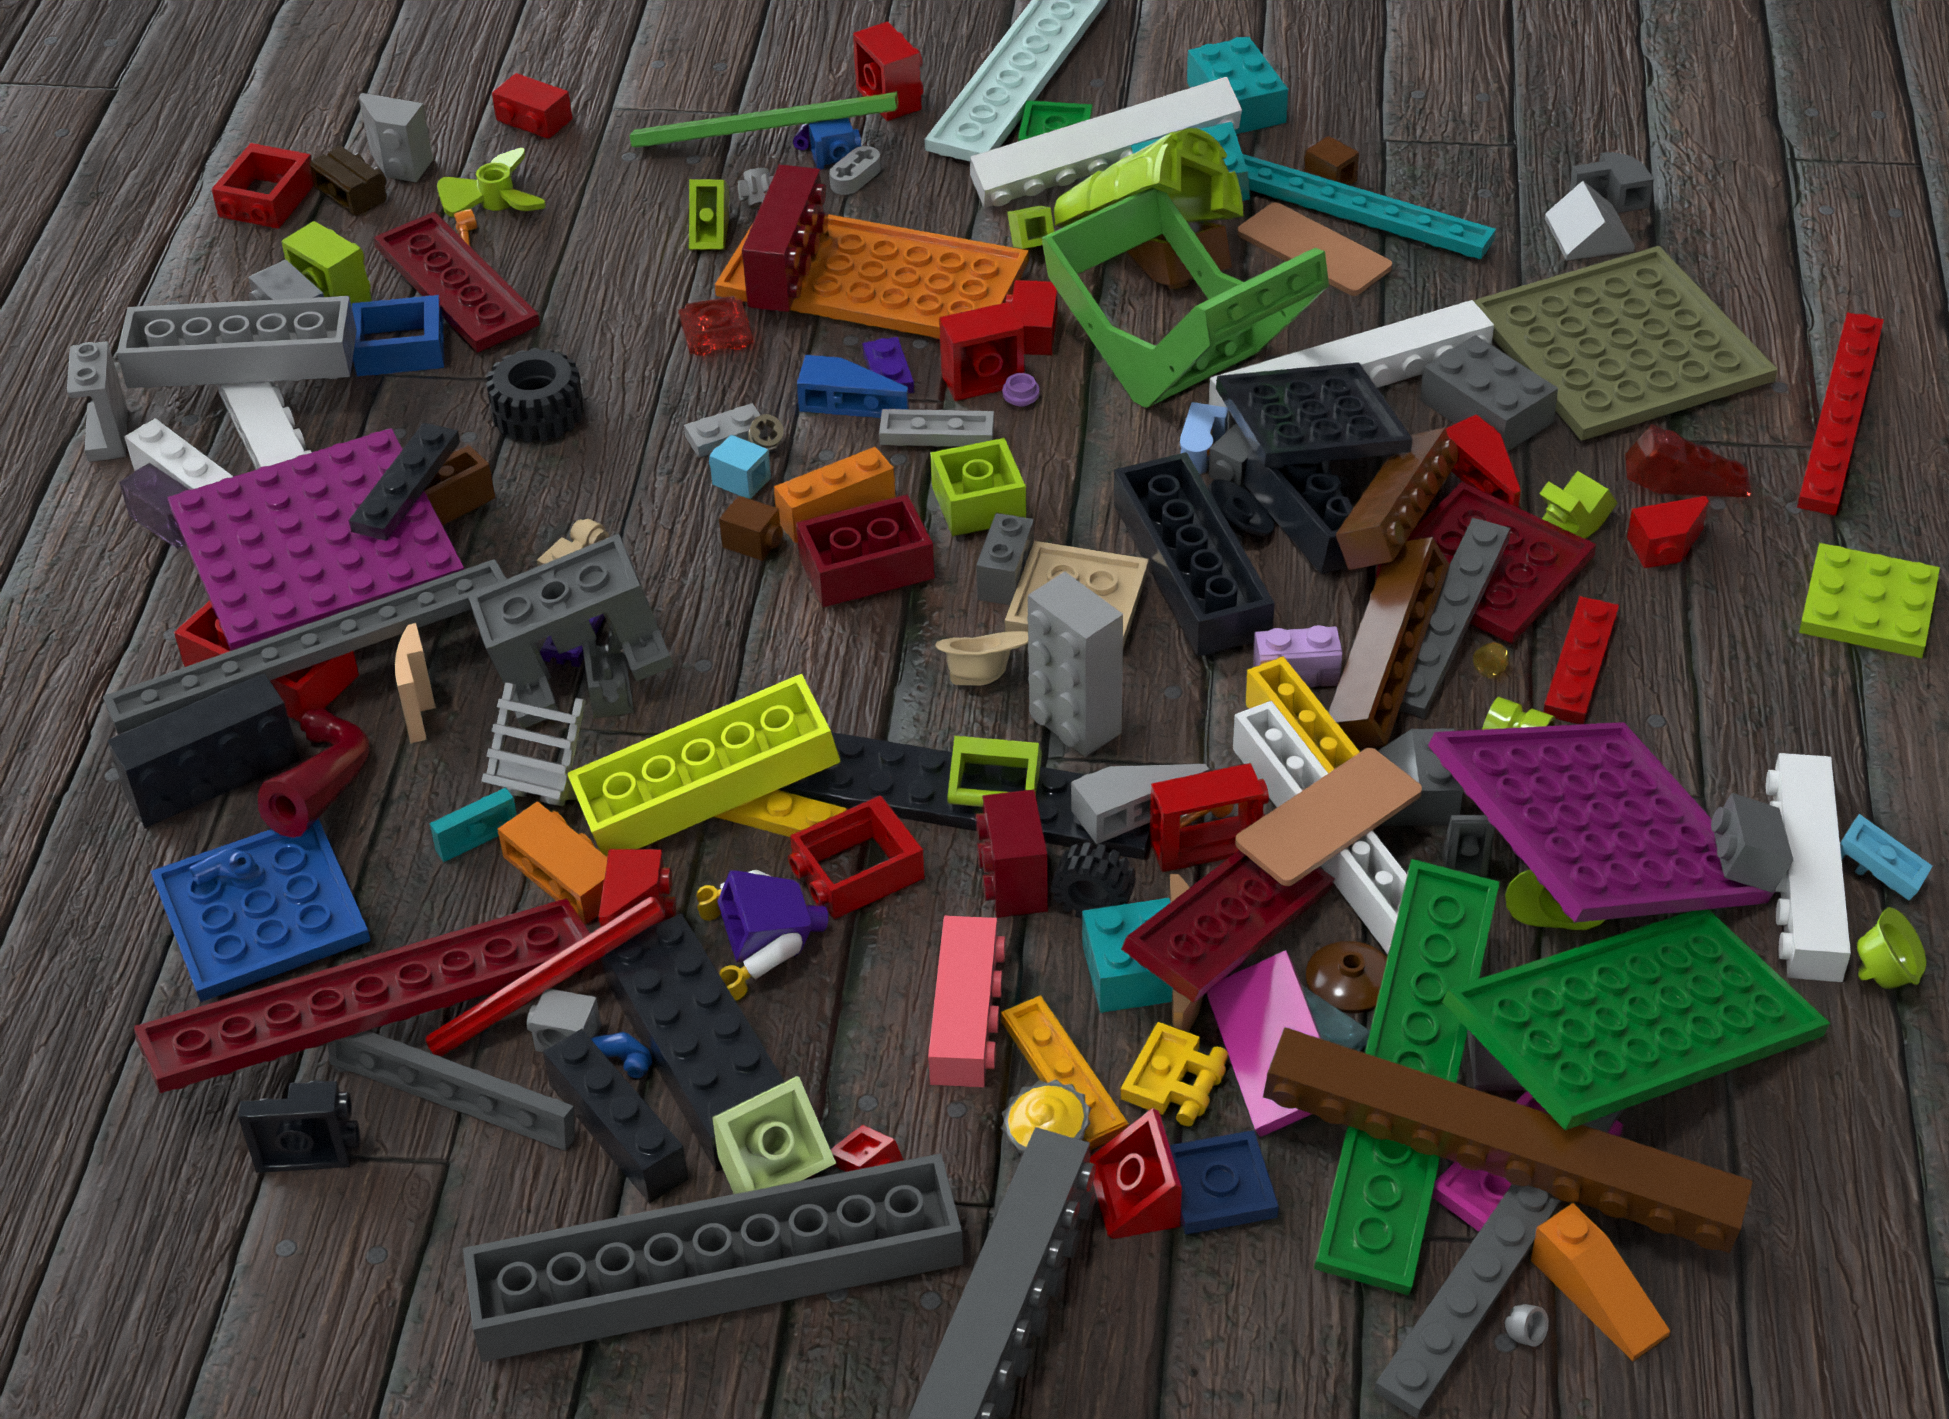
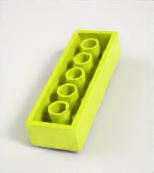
(704, 767)

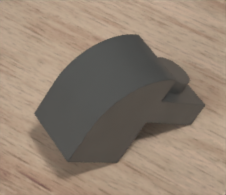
(1618, 178)

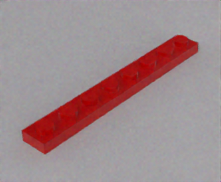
(1840, 414)

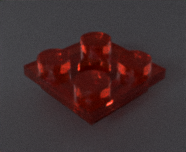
(715, 325)

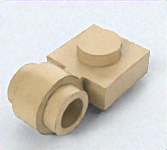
(582, 533)

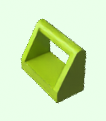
(990, 752)

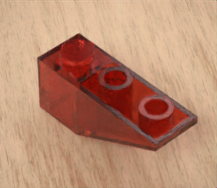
(1679, 467)

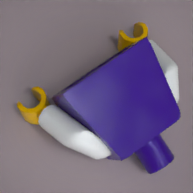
(762, 920)

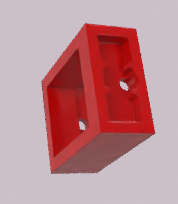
(268, 164)
(846, 830)
(1211, 840)

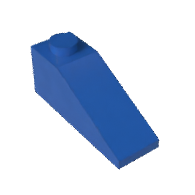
(846, 388)

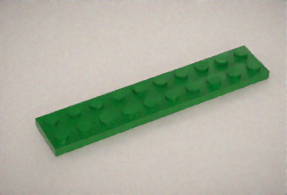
(1380, 1184)

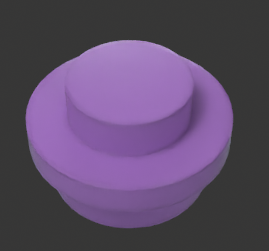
(1020, 389)

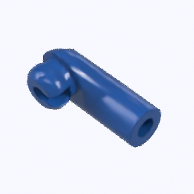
(225, 863)
(628, 1049)

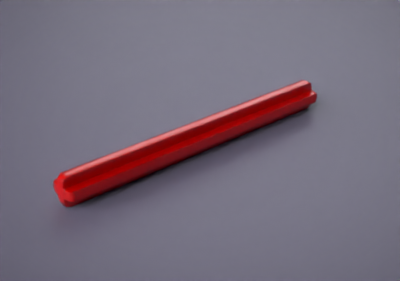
(545, 977)

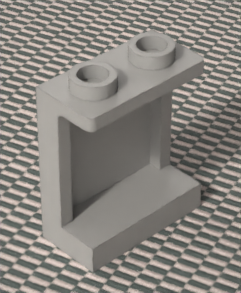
(94, 375)

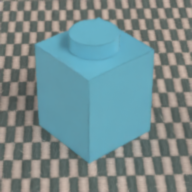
(740, 466)

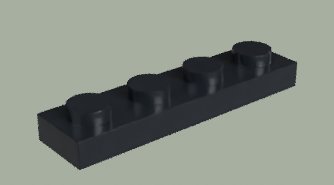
(404, 481)

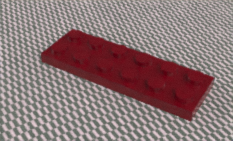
(469, 290)
(1220, 923)

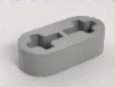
(855, 170)

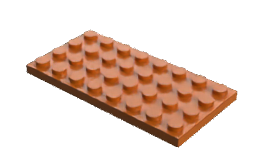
(894, 276)

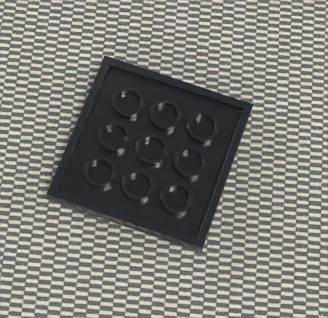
(1313, 414)

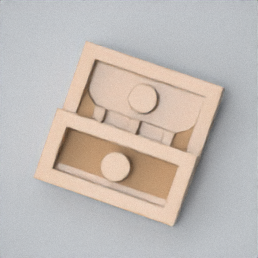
(413, 682)

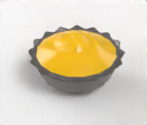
(1047, 1107)

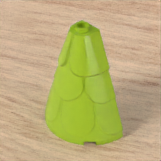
(1181, 164)

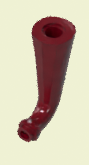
(304, 793)

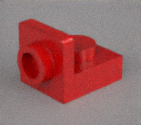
(865, 1149)

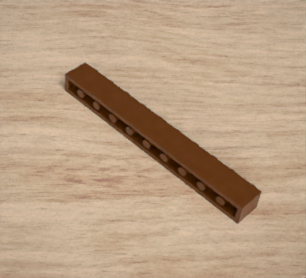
(1508, 1140)

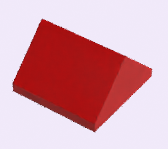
(1138, 1180)

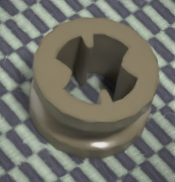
(762, 421)

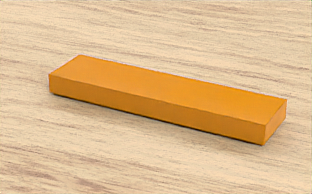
(1057, 1057)

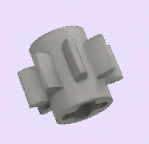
(754, 186)

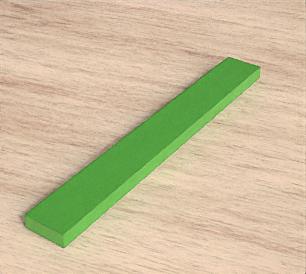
(764, 120)

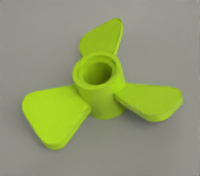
(491, 188)

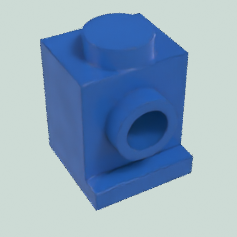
(832, 140)

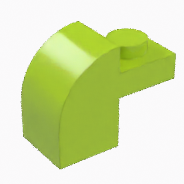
(1579, 506)

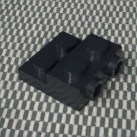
(302, 1131)

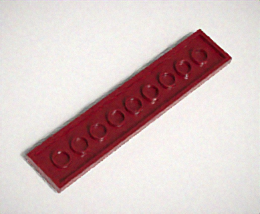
(354, 996)

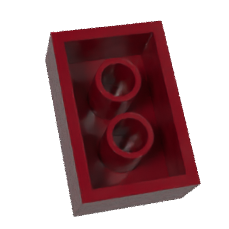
(865, 550)

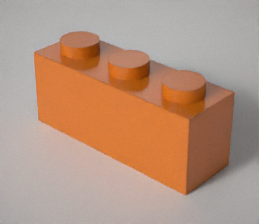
(835, 488)
(555, 858)

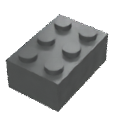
(1492, 385)

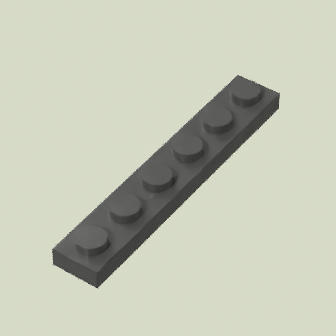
(1455, 607)
(456, 1087)

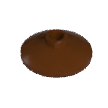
(1347, 975)

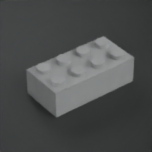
(1075, 663)

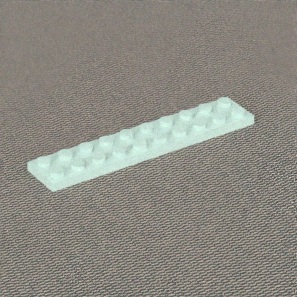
(1011, 75)

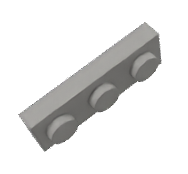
(935, 427)

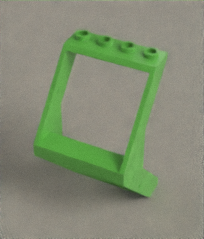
(1214, 334)

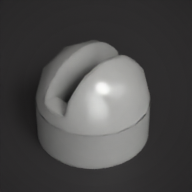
(1527, 1324)

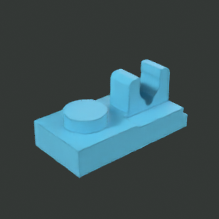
(1884, 857)

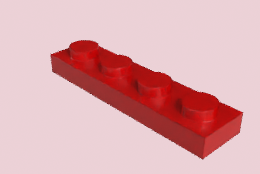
(1581, 660)

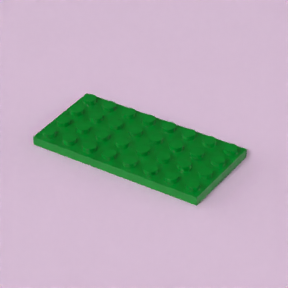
(1634, 1016)

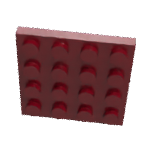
(1532, 568)

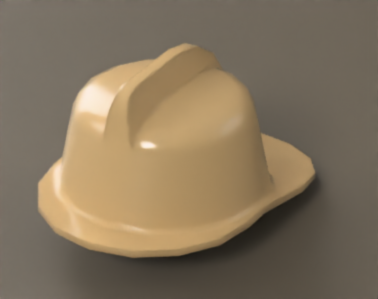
(980, 658)

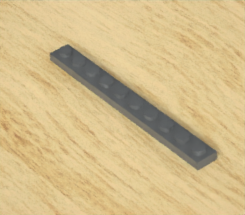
(301, 646)
(1469, 1293)

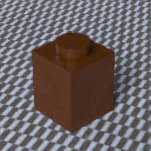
(1332, 161)
(750, 528)

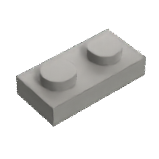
(714, 430)

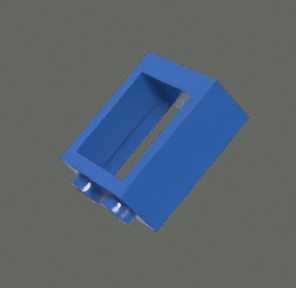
(402, 353)

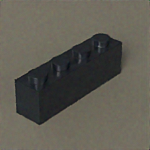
(616, 1115)

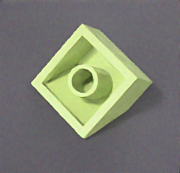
(771, 1139)

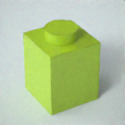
(1030, 225)

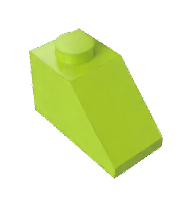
(708, 214)

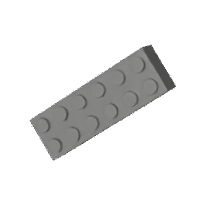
(237, 342)

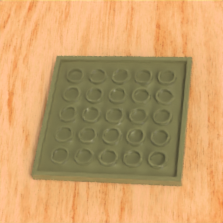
(1625, 342)

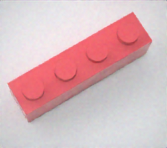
(964, 1002)

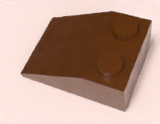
(1166, 267)

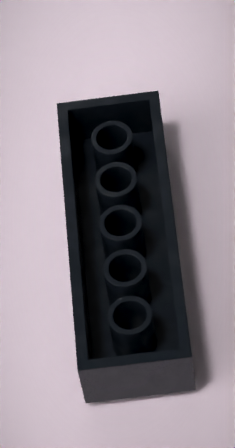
(1192, 553)
(689, 1025)

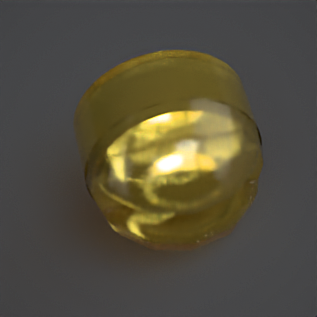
(1491, 659)

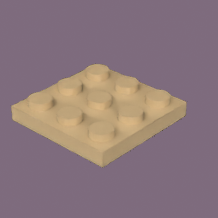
(1109, 575)

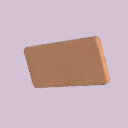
(1290, 234)
(1328, 816)

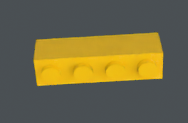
(1311, 721)

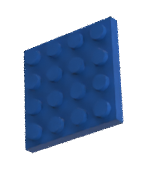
(264, 924)

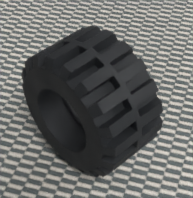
(535, 394)

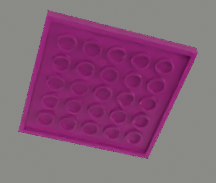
(281, 543)
(1594, 819)

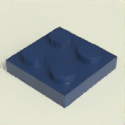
(1223, 1182)

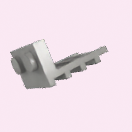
(530, 774)

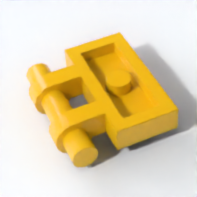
(1161, 1067)

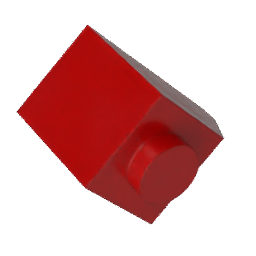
(1666, 530)

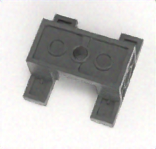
(558, 603)

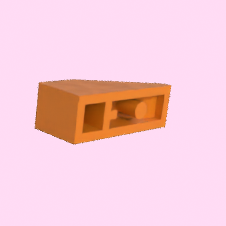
(1597, 1280)

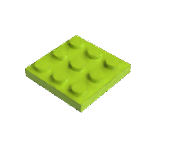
(1870, 600)

